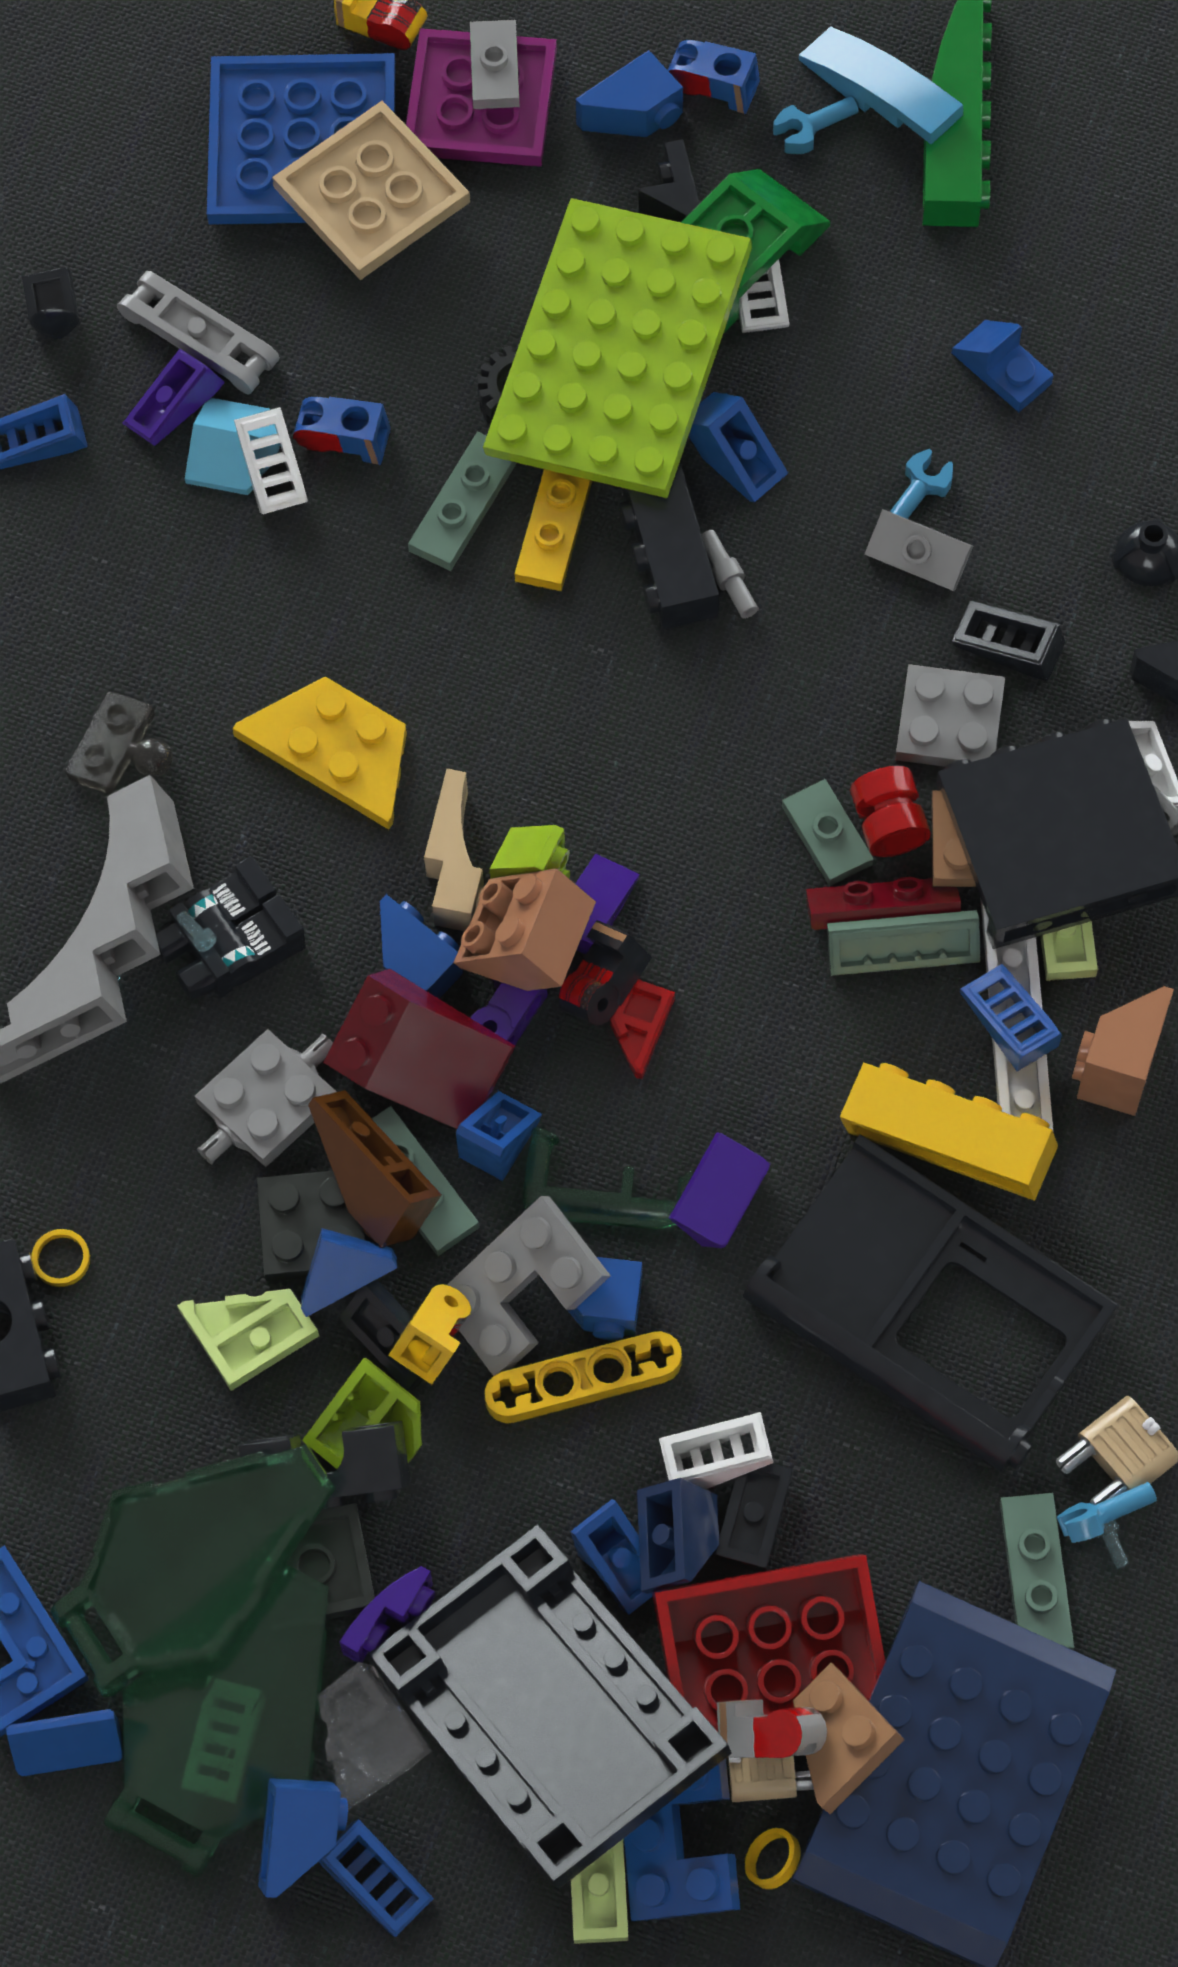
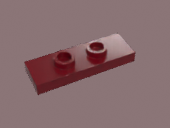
(879, 900)

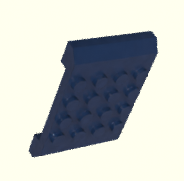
(971, 1796)

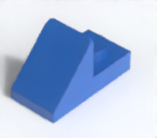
(1002, 363)
(612, 1549)

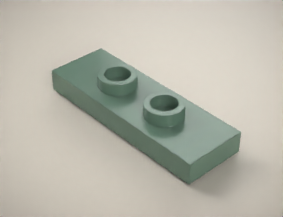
(460, 505)
(903, 942)
(450, 1218)
(1036, 1566)

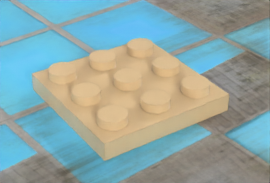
(371, 190)

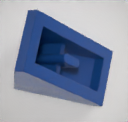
(496, 1134)
(341, 1267)

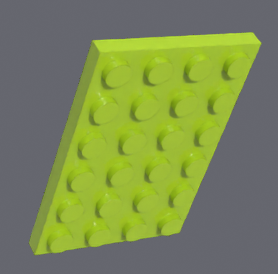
(618, 347)

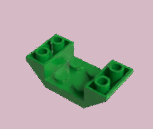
(766, 212)

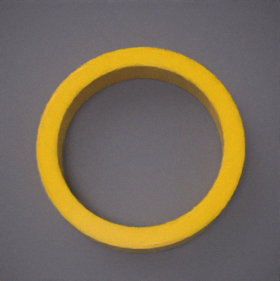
(54, 1234)
(788, 1869)

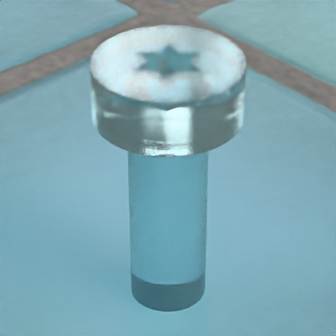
(204, 938)
(1113, 1544)

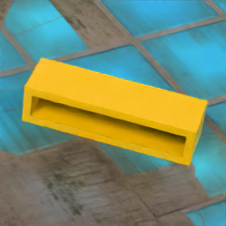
(949, 1129)

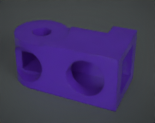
(510, 1010)

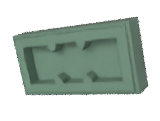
(827, 832)

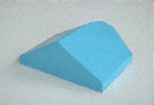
(215, 448)

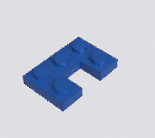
(42, 1661)
(659, 1876)

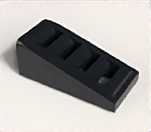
(1022, 660)

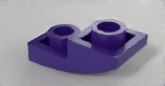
(396, 1603)

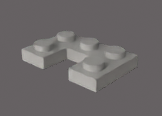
(533, 1245)

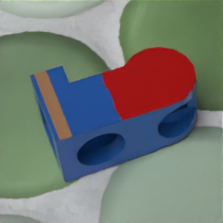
(716, 72)
(343, 427)

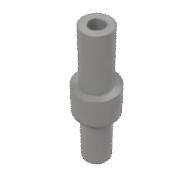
(729, 575)

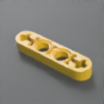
(580, 1369)

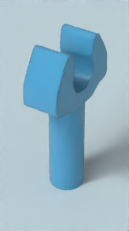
(810, 123)
(922, 484)
(1088, 1520)

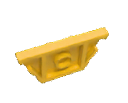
(334, 744)

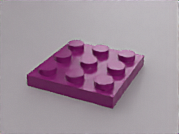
(443, 102)

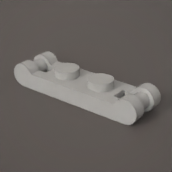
(198, 331)

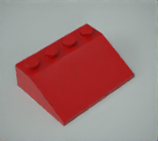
(770, 1634)

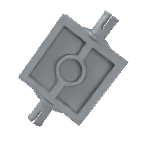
(263, 1098)

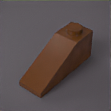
(373, 1174)

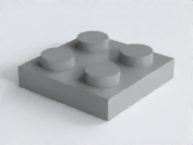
(948, 716)

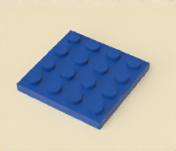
(274, 113)

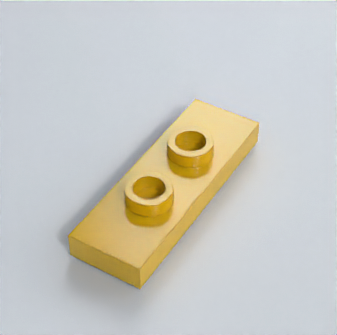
(552, 530)

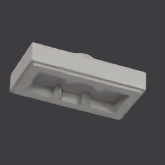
(494, 64)
(918, 550)

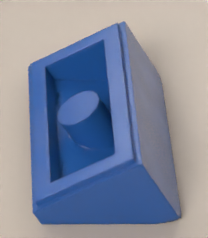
(65, 1742)

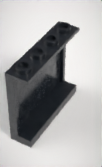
(1061, 831)

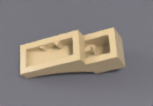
(448, 859)

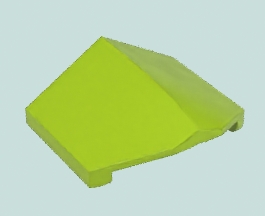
(363, 1400)

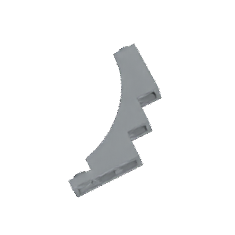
(80, 988)

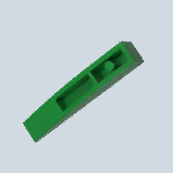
(956, 159)

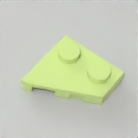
(249, 1332)

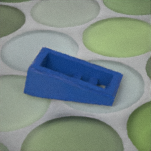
(54, 444)
(1019, 1054)
(374, 1848)

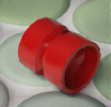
(891, 818)

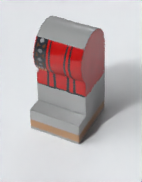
(770, 1736)

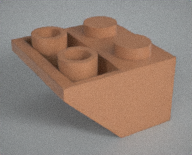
(526, 929)

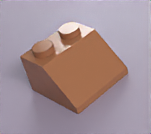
(1121, 1051)

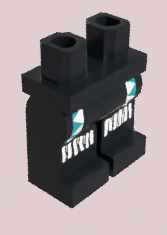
(250, 926)

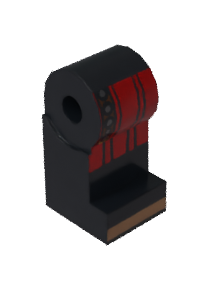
(604, 975)

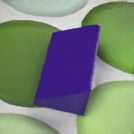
(719, 1192)

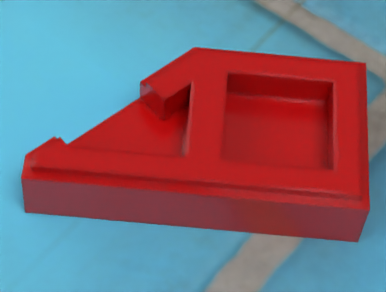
(640, 1023)

